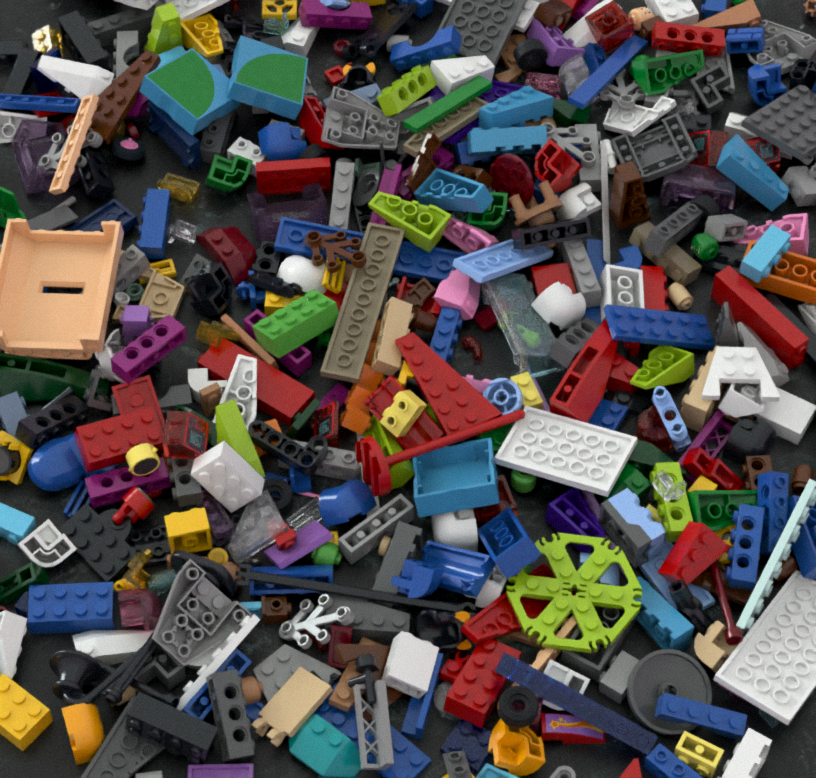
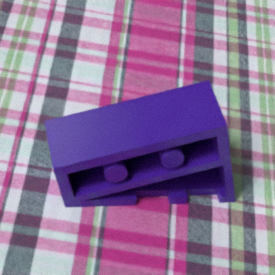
(572, 516)

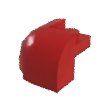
(555, 165)

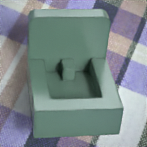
(360, 168)

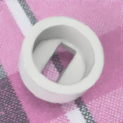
(121, 299)

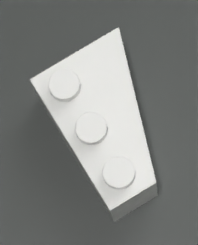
(457, 71)
(747, 756)

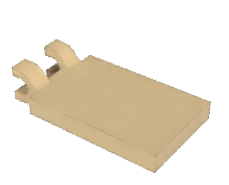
(291, 706)

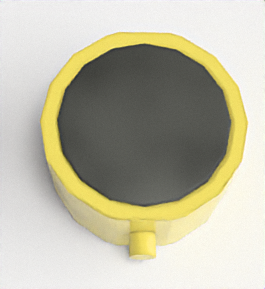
(142, 459)

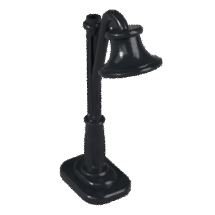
(78, 668)

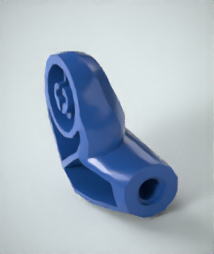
(59, 465)

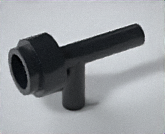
(365, 665)

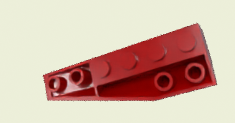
(586, 377)

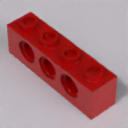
(688, 38)

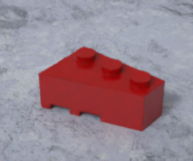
(621, 374)

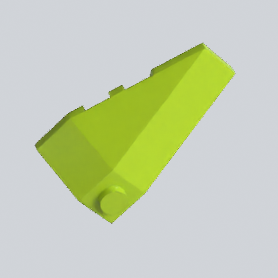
(422, 223)
(664, 367)
(233, 431)

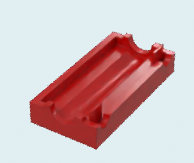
(292, 175)
(138, 396)
(424, 428)

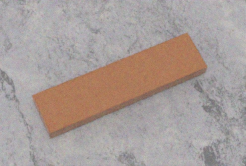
(249, 343)

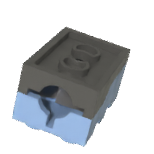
(631, 527)

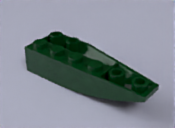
(43, 379)

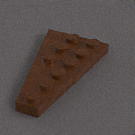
(121, 95)

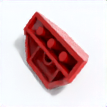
(312, 119)

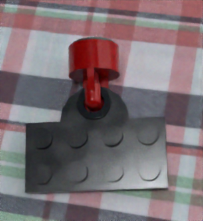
(104, 537)

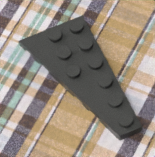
(121, 752)

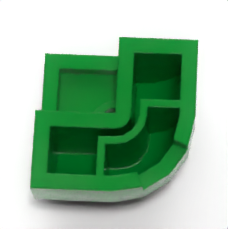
(228, 174)
(492, 216)

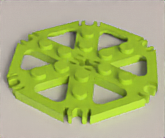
(582, 605)

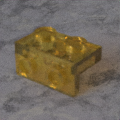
(46, 38)
(180, 187)
(213, 332)
(136, 575)

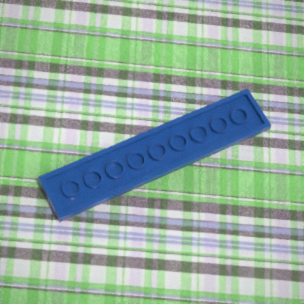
(411, 261)

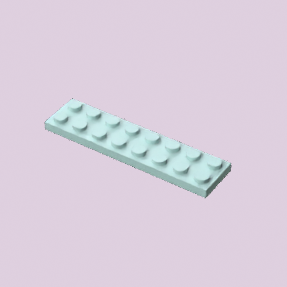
(780, 552)

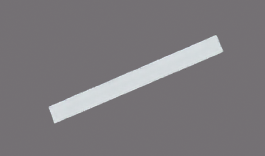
(605, 203)

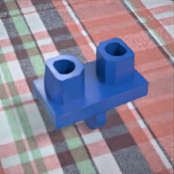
(245, 290)

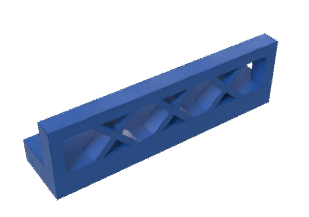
(419, 709)

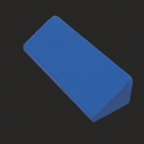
(594, 57)

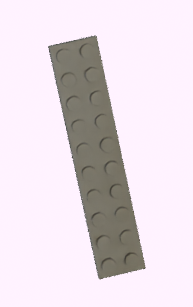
(362, 304)

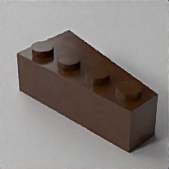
(628, 198)

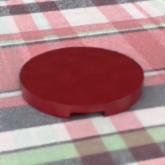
(512, 177)

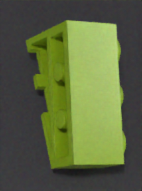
(165, 30)

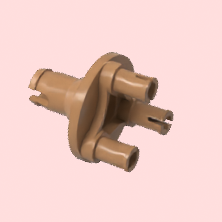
(535, 213)

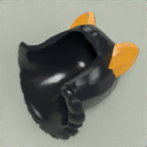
(358, 76)
(442, 629)

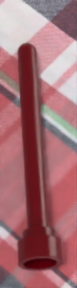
(733, 634)

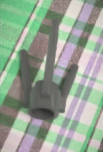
(390, 164)

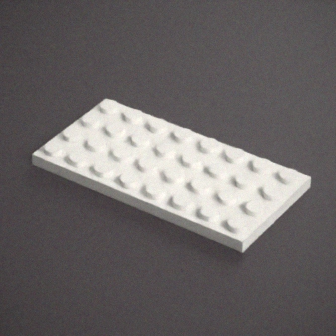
(778, 654)

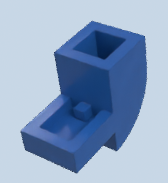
(629, 257)

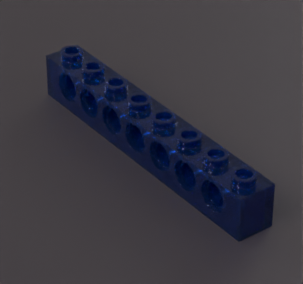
(576, 703)

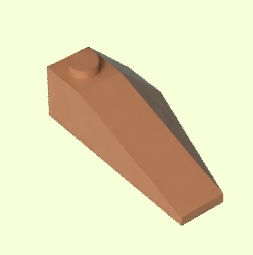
(740, 16)

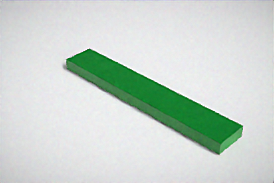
(447, 104)

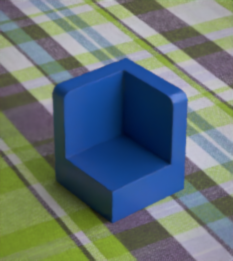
(299, 482)

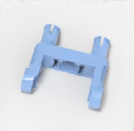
(676, 427)

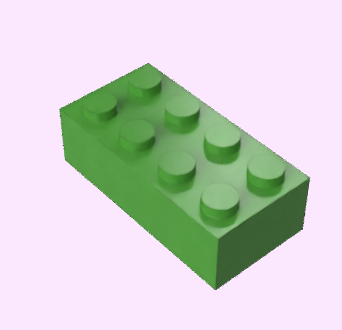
(296, 323)

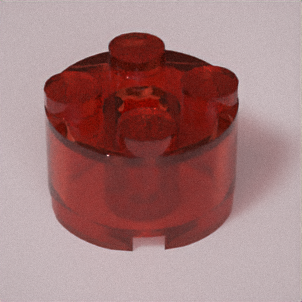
(652, 429)

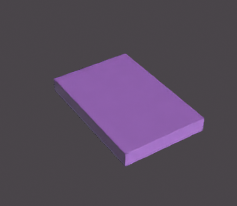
(308, 539)
(243, 770)

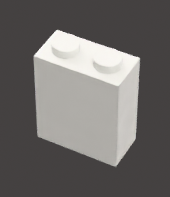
(789, 416)
(410, 664)

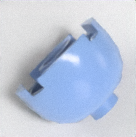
(504, 395)

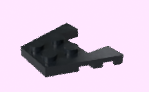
(249, 30)

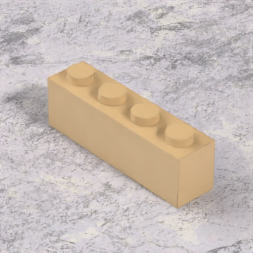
(393, 325)

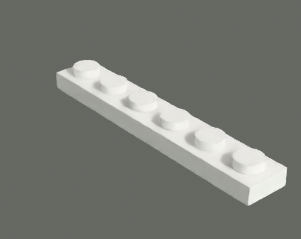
(219, 657)

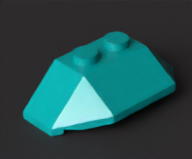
(325, 749)

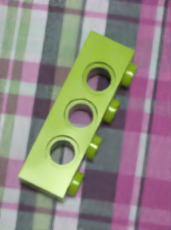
(406, 90)
(674, 513)

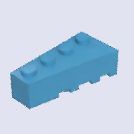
(516, 109)
(506, 140)
(751, 173)
(453, 193)
(662, 620)

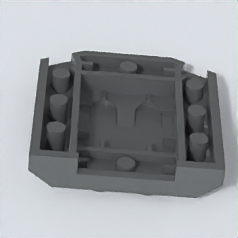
(658, 149)

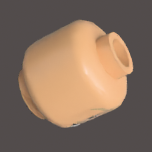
(639, 15)

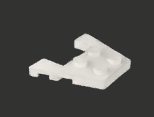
(637, 118)
(739, 366)

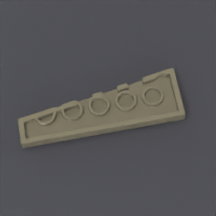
(446, 126)

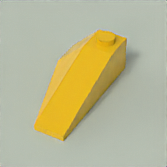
(202, 35)

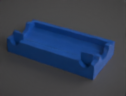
(463, 569)

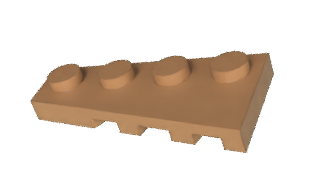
(344, 695)

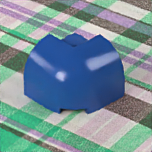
(765, 83)
(281, 142)
(345, 502)
(418, 578)

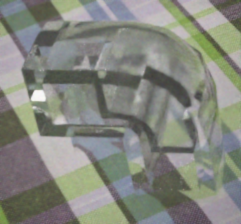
(574, 73)

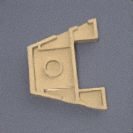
(161, 295)

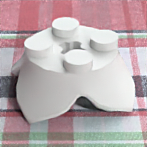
(109, 349)

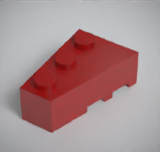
(692, 553)

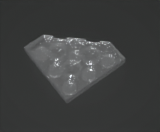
(256, 528)

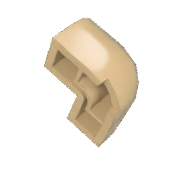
(712, 647)

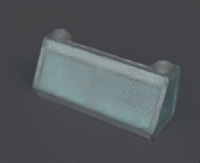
(521, 324)

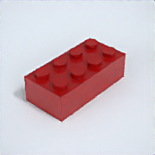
(110, 439)
(478, 685)

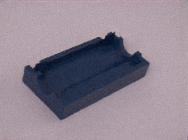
(175, 136)
(110, 211)

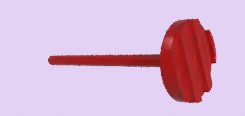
(376, 465)

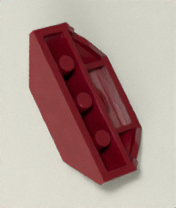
(230, 248)

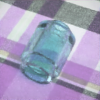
(162, 581)

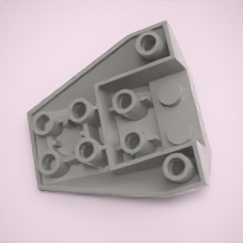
(783, 46)
(357, 123)
(196, 616)

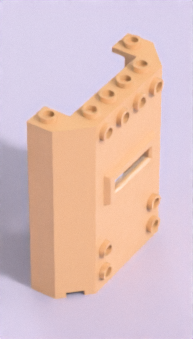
(56, 323)

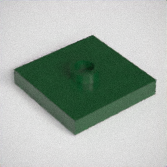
(302, 418)

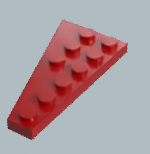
(449, 395)
(499, 616)

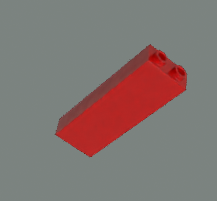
(759, 314)
(276, 392)

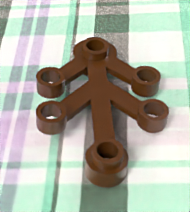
(315, 240)

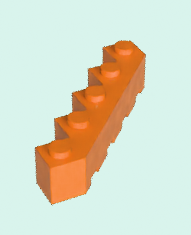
(357, 415)

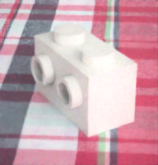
(247, 150)

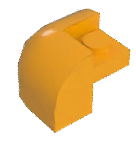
(84, 730)
(516, 749)

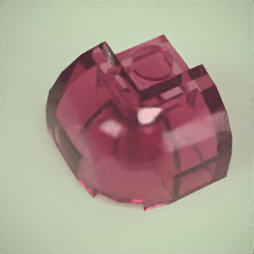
(140, 608)

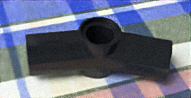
(689, 606)

